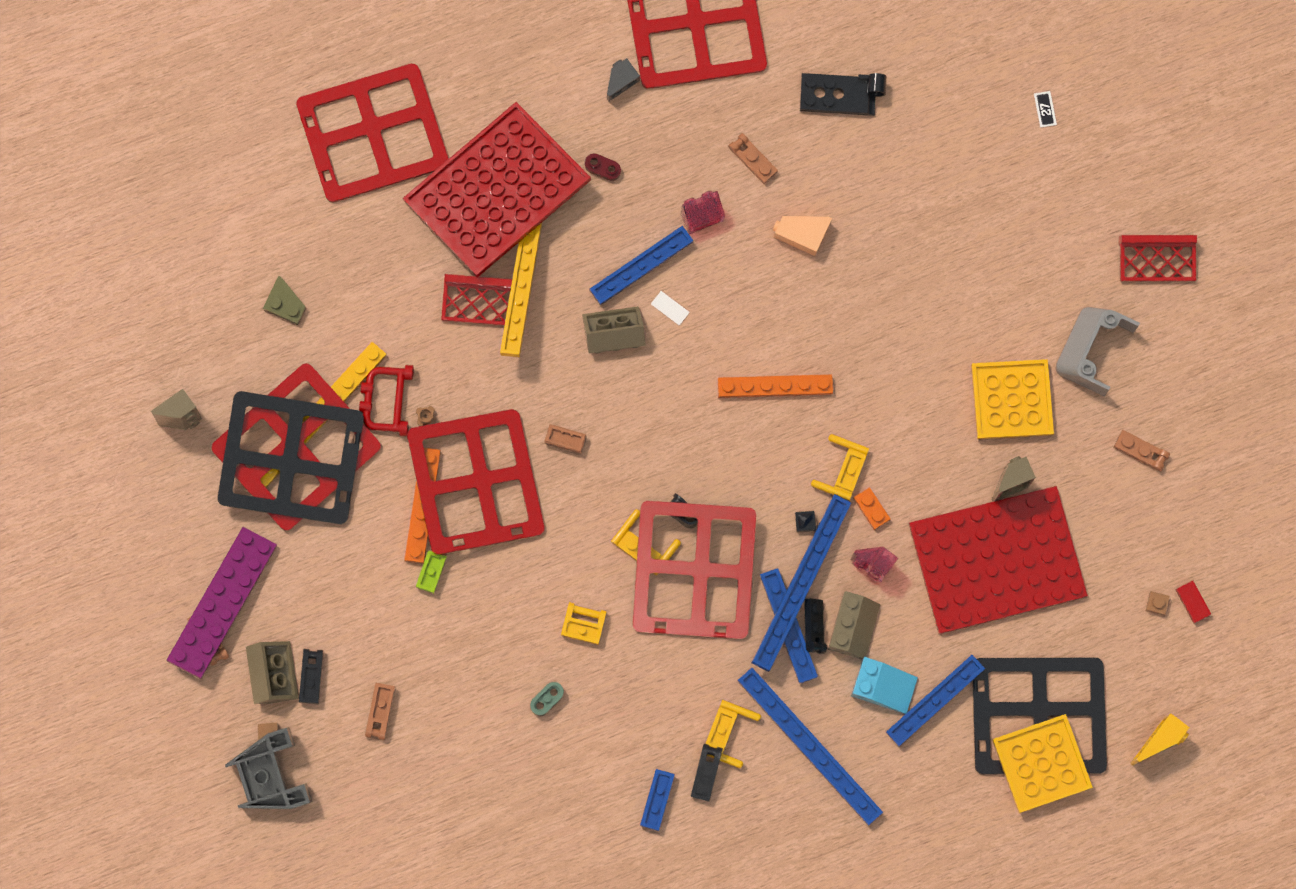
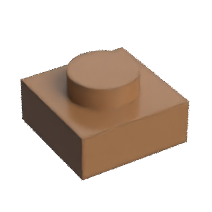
(1157, 603)
(266, 728)

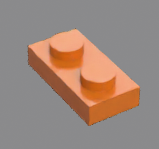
(871, 508)

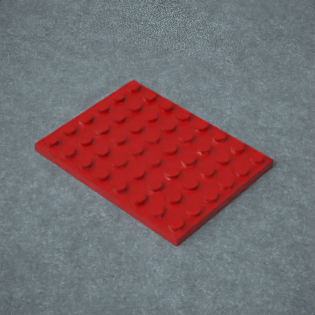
(496, 189)
(997, 560)

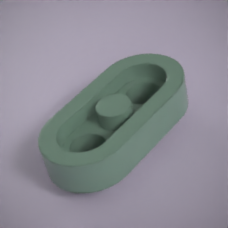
(546, 698)

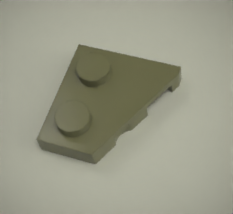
(284, 302)

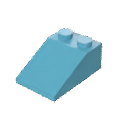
(884, 685)

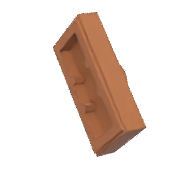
(565, 438)

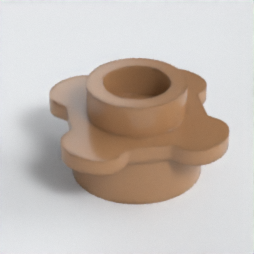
(425, 411)

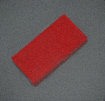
(1193, 602)

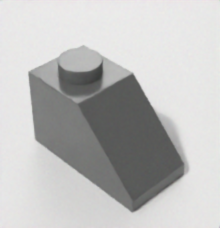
(621, 78)

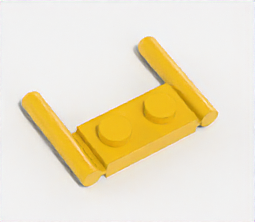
(849, 471)
(629, 542)
(722, 728)

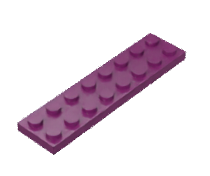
(221, 603)

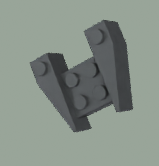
(263, 776)

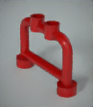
(366, 406)

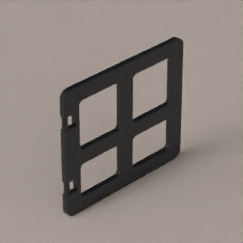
(289, 463)
(1040, 707)

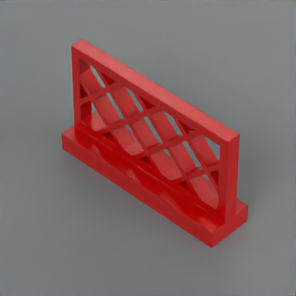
(1158, 241)
(473, 282)

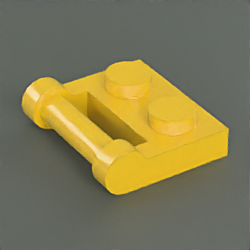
(582, 629)

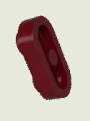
(602, 166)

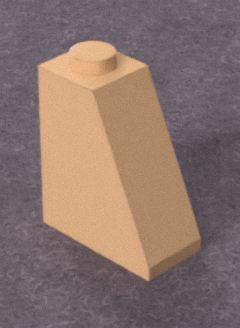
(802, 232)

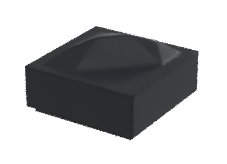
(805, 521)

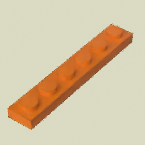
(775, 386)
(417, 530)

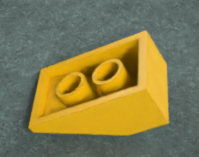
(1167, 734)

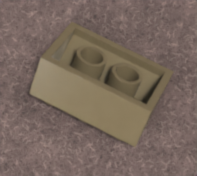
(614, 330)
(177, 412)
(1015, 478)
(854, 625)
(272, 672)

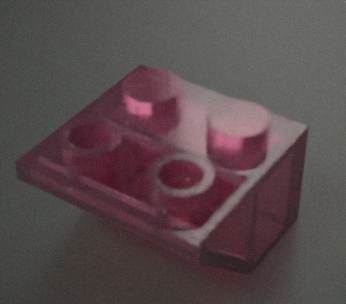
(702, 212)
(875, 561)

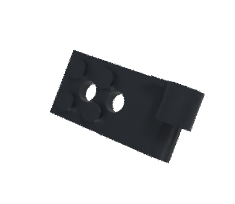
(858, 93)

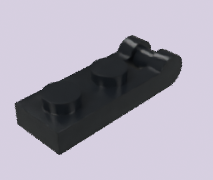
(814, 626)
(310, 677)
(706, 773)

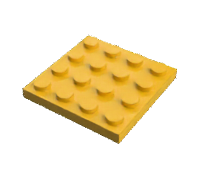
(1012, 399)
(1042, 763)

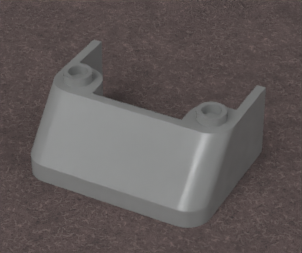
(1073, 362)

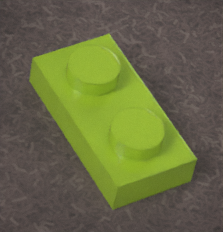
(431, 572)

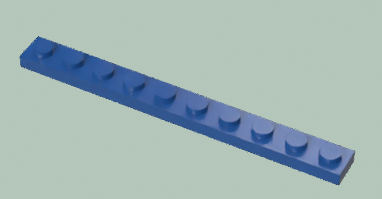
(801, 583)
(810, 746)

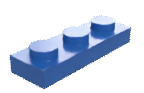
(657, 800)

